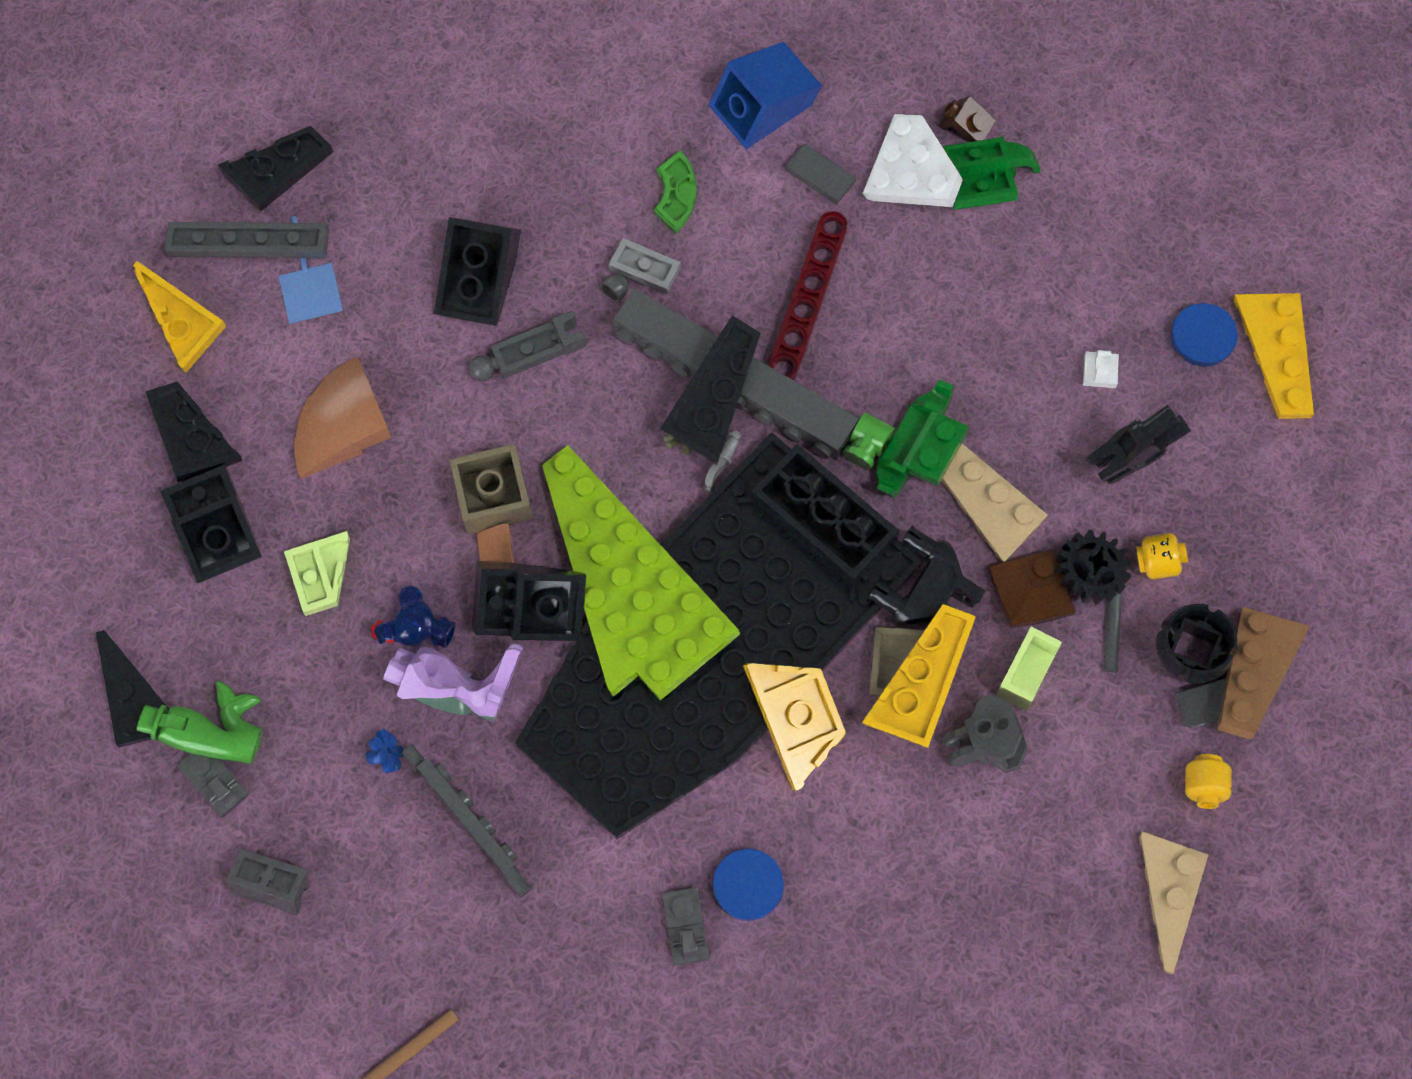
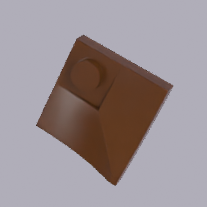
(1031, 590)

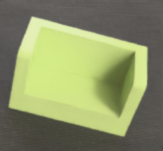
(1028, 668)

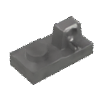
(214, 782)
(685, 926)

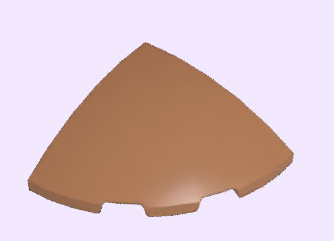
(338, 420)

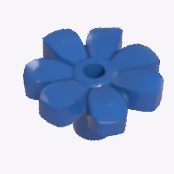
(385, 751)

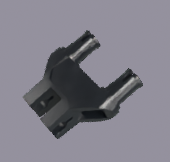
(1138, 444)
(934, 586)

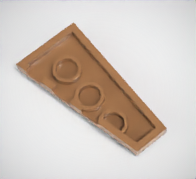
(1261, 661)

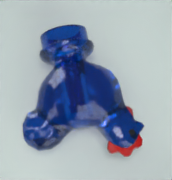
(414, 623)

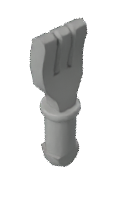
(725, 458)

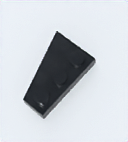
(272, 171)

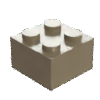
(491, 488)

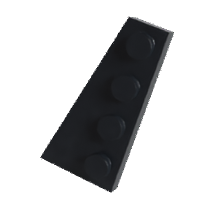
(711, 397)

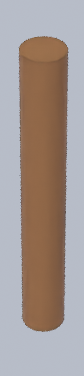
(413, 1046)

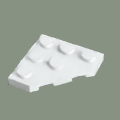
(913, 167)

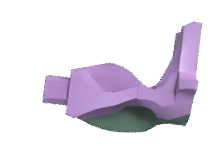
(444, 686)

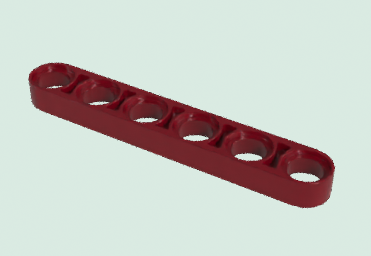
(809, 297)

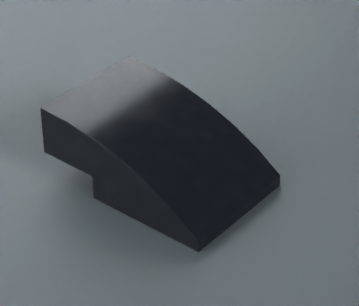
(211, 524)
(528, 602)

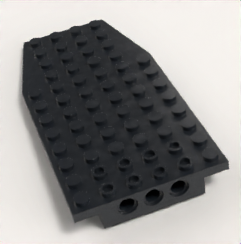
(791, 568)

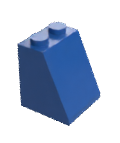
(763, 92)

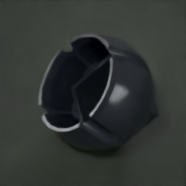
(1203, 624)

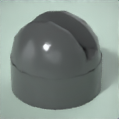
(615, 283)

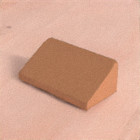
(496, 544)

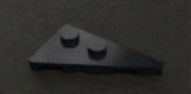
(125, 691)

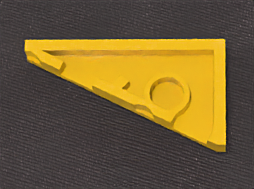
(184, 321)

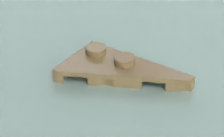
(1173, 884)

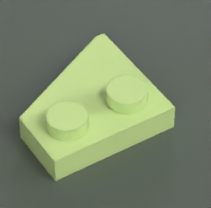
(319, 572)

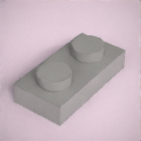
(645, 266)

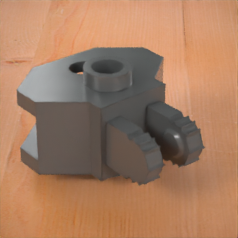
(993, 735)

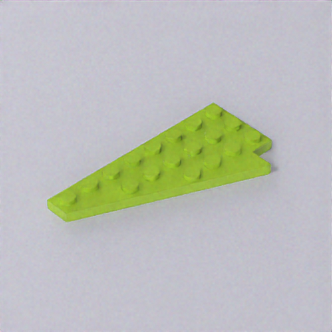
(637, 598)

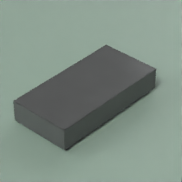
(820, 174)

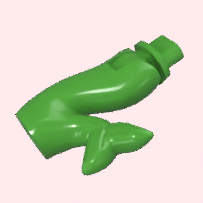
(198, 735)

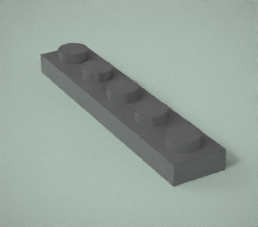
(246, 239)

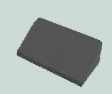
(1201, 703)

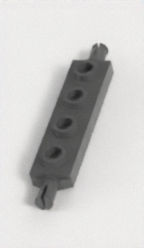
(479, 828)

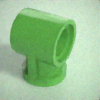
(868, 439)

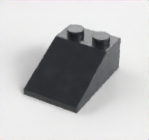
(476, 270)

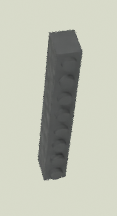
(765, 391)

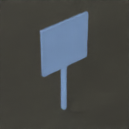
(310, 291)

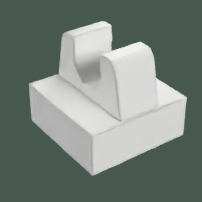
(1100, 369)

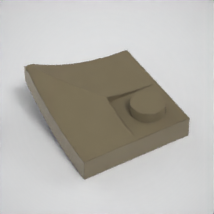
(889, 652)

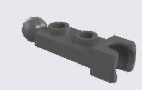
(530, 348)

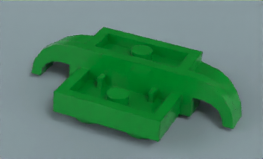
(988, 170)
(922, 442)

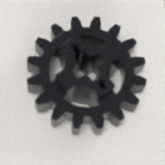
(1079, 568)

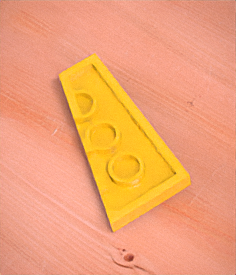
(1280, 349)
(920, 686)

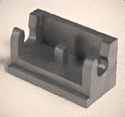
(268, 881)

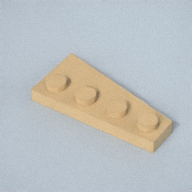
(993, 504)

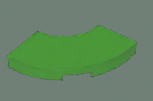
(679, 191)

